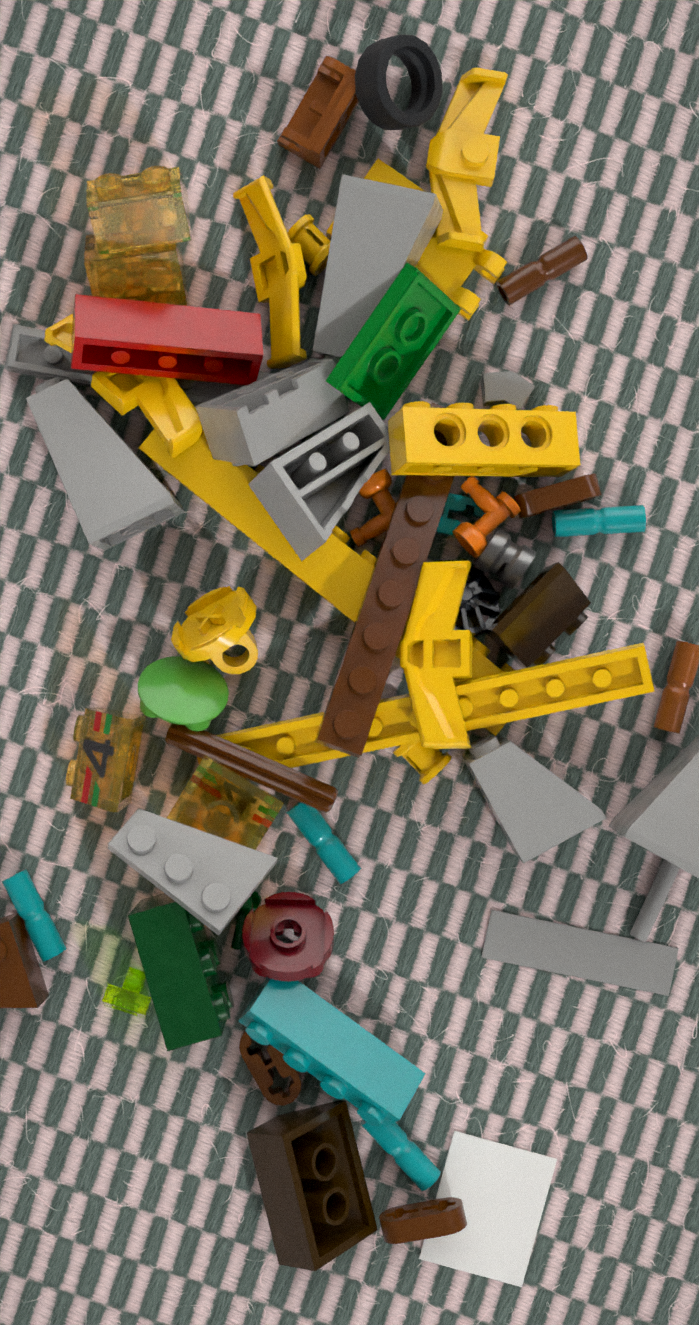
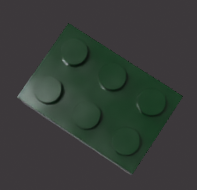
(180, 972)

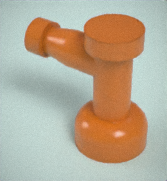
(376, 489)
(473, 536)

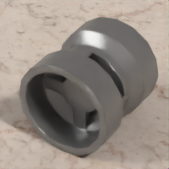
(505, 558)

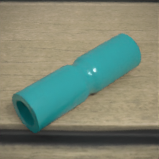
(592, 521)
(327, 845)
(37, 921)
(405, 1154)

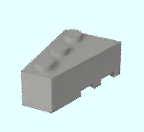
(271, 413)
(319, 479)

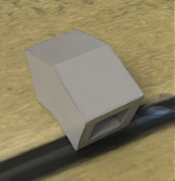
(505, 389)

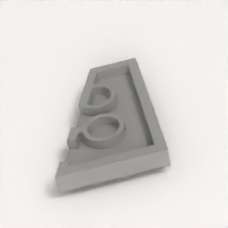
(192, 866)

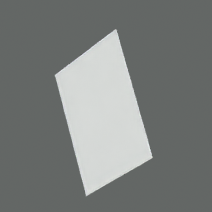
(502, 1204)

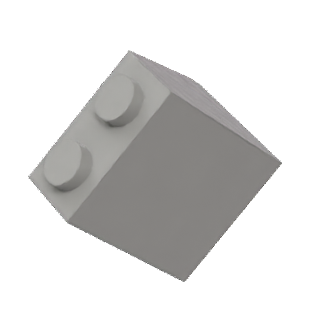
(527, 798)

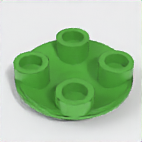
(182, 692)

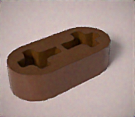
(558, 495)
(263, 1074)
(423, 1220)

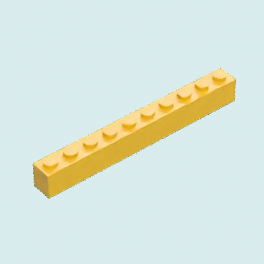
(330, 570)

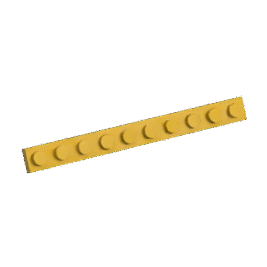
(483, 703)

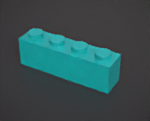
(332, 1049)

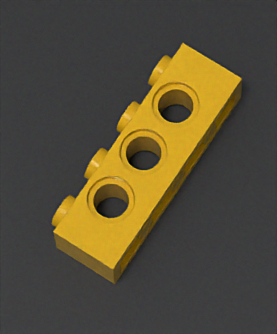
(417, 451)

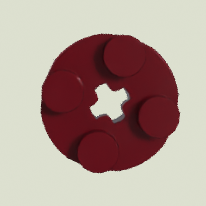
(293, 960)

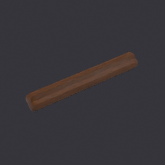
(254, 766)

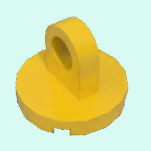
(214, 626)

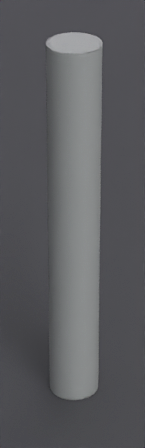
(654, 901)

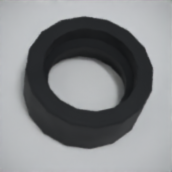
(424, 76)

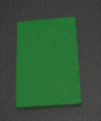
(394, 341)

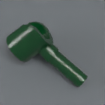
(252, 903)

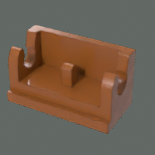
(321, 113)

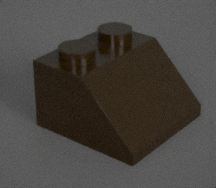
(539, 616)

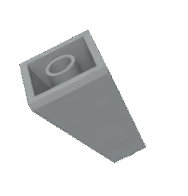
(371, 241)
(102, 475)
(667, 813)

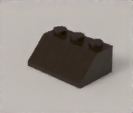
(312, 1184)

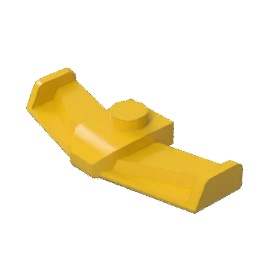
(465, 157)
(276, 271)
(158, 397)
(438, 654)

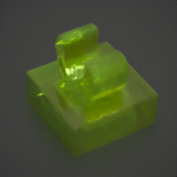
(129, 997)

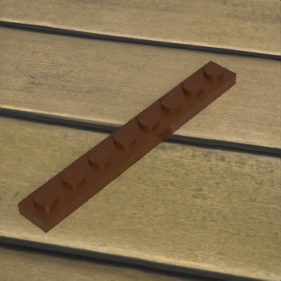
(384, 612)

